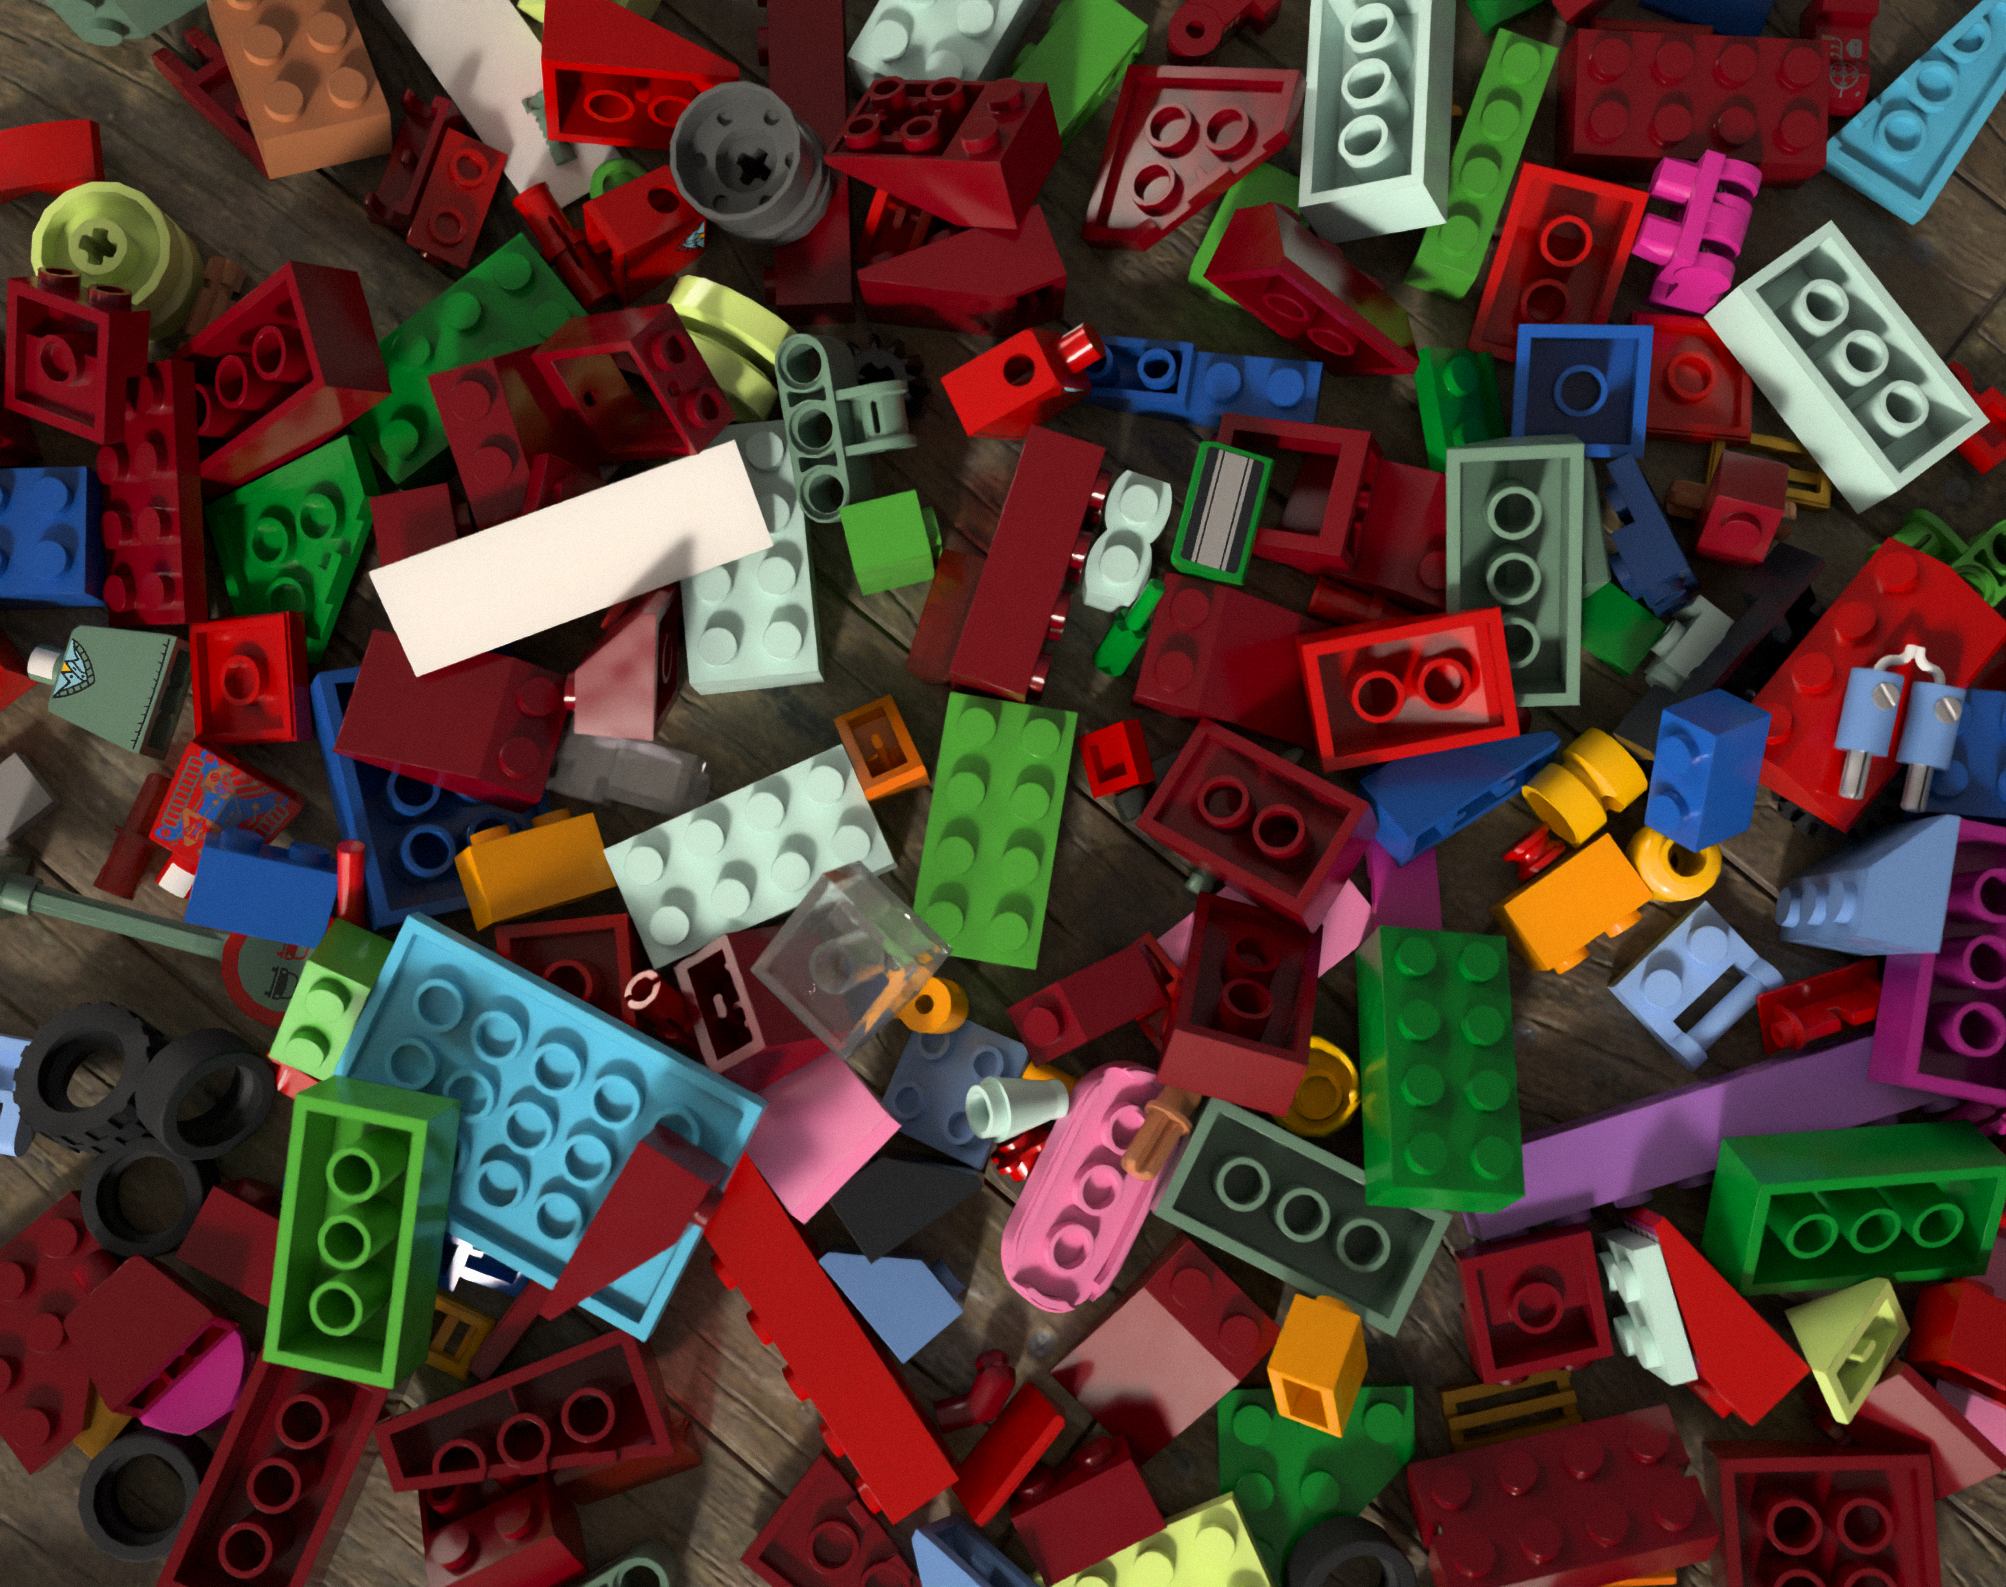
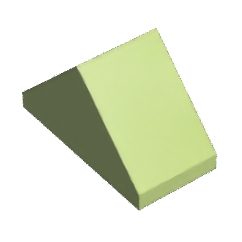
(1850, 1341)

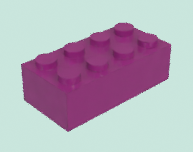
(1947, 1010)

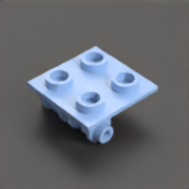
(933, 1085)

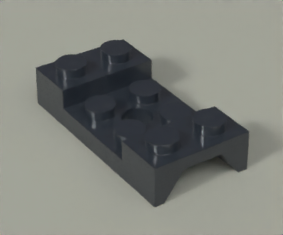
(1754, 648)

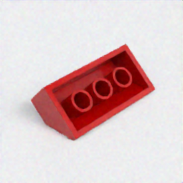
(1889, 604)

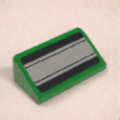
(1221, 513)

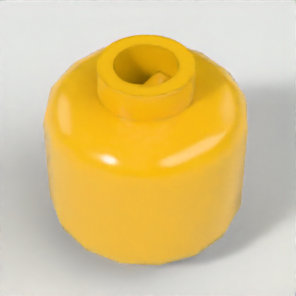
(1682, 878)

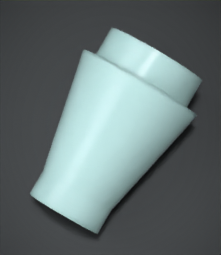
(1011, 1106)

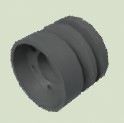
(725, 146)

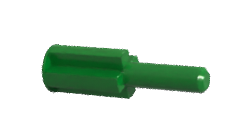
(1128, 632)

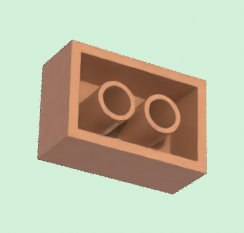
(303, 82)

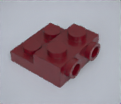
(73, 352)
(1533, 1305)

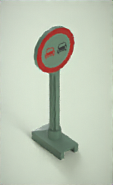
(255, 970)

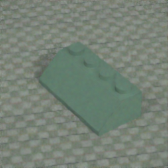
(1519, 548)

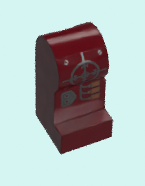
(1206, 26)
(1848, 28)

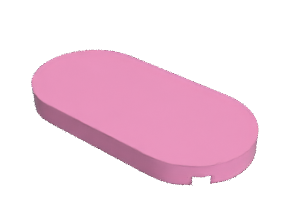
(1079, 1201)

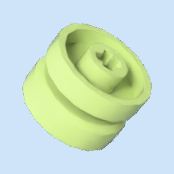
(126, 242)
(735, 341)

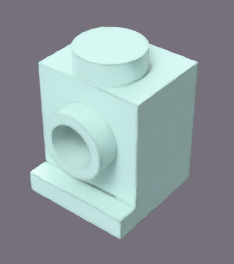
(1686, 644)

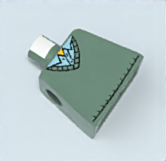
(118, 685)

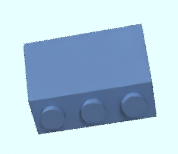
(1875, 892)

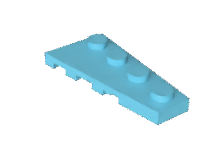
(1925, 121)

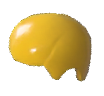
(1326, 1093)

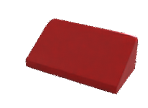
(1008, 1452)

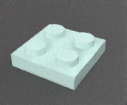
(1649, 1316)

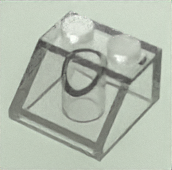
(850, 958)

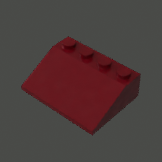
(1820, 1515)

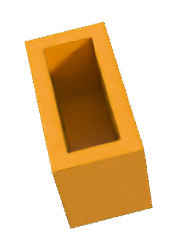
(533, 869)
(1572, 904)
(1319, 1363)

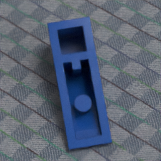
(1441, 792)

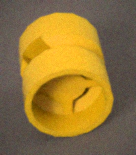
(1592, 780)

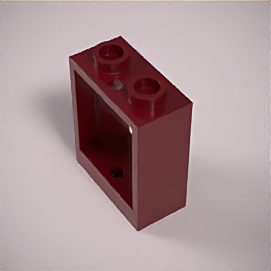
(614, 423)
(1349, 495)

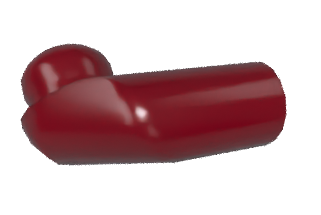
(985, 1396)

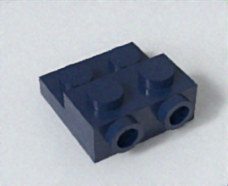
(1649, 553)

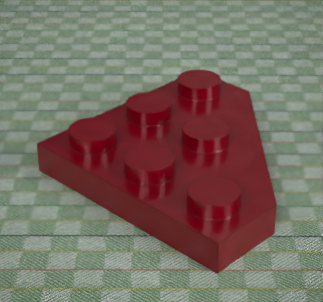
(1182, 144)
(42, 1378)

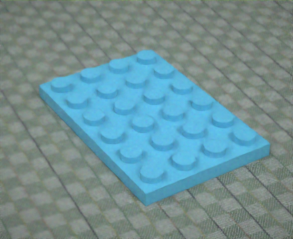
(546, 1105)

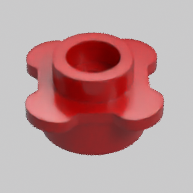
(1019, 1154)

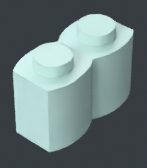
(1129, 534)

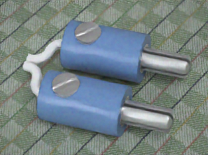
(1926, 734)

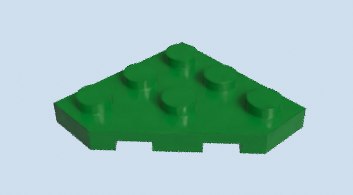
(297, 537)
(1301, 1476)

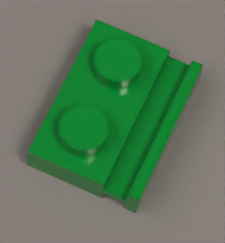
(1457, 400)

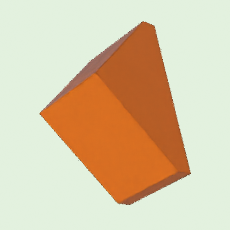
(881, 751)

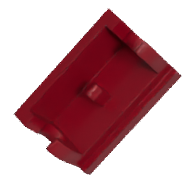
(411, 161)

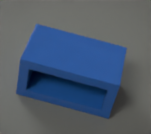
(1706, 769)
(263, 888)

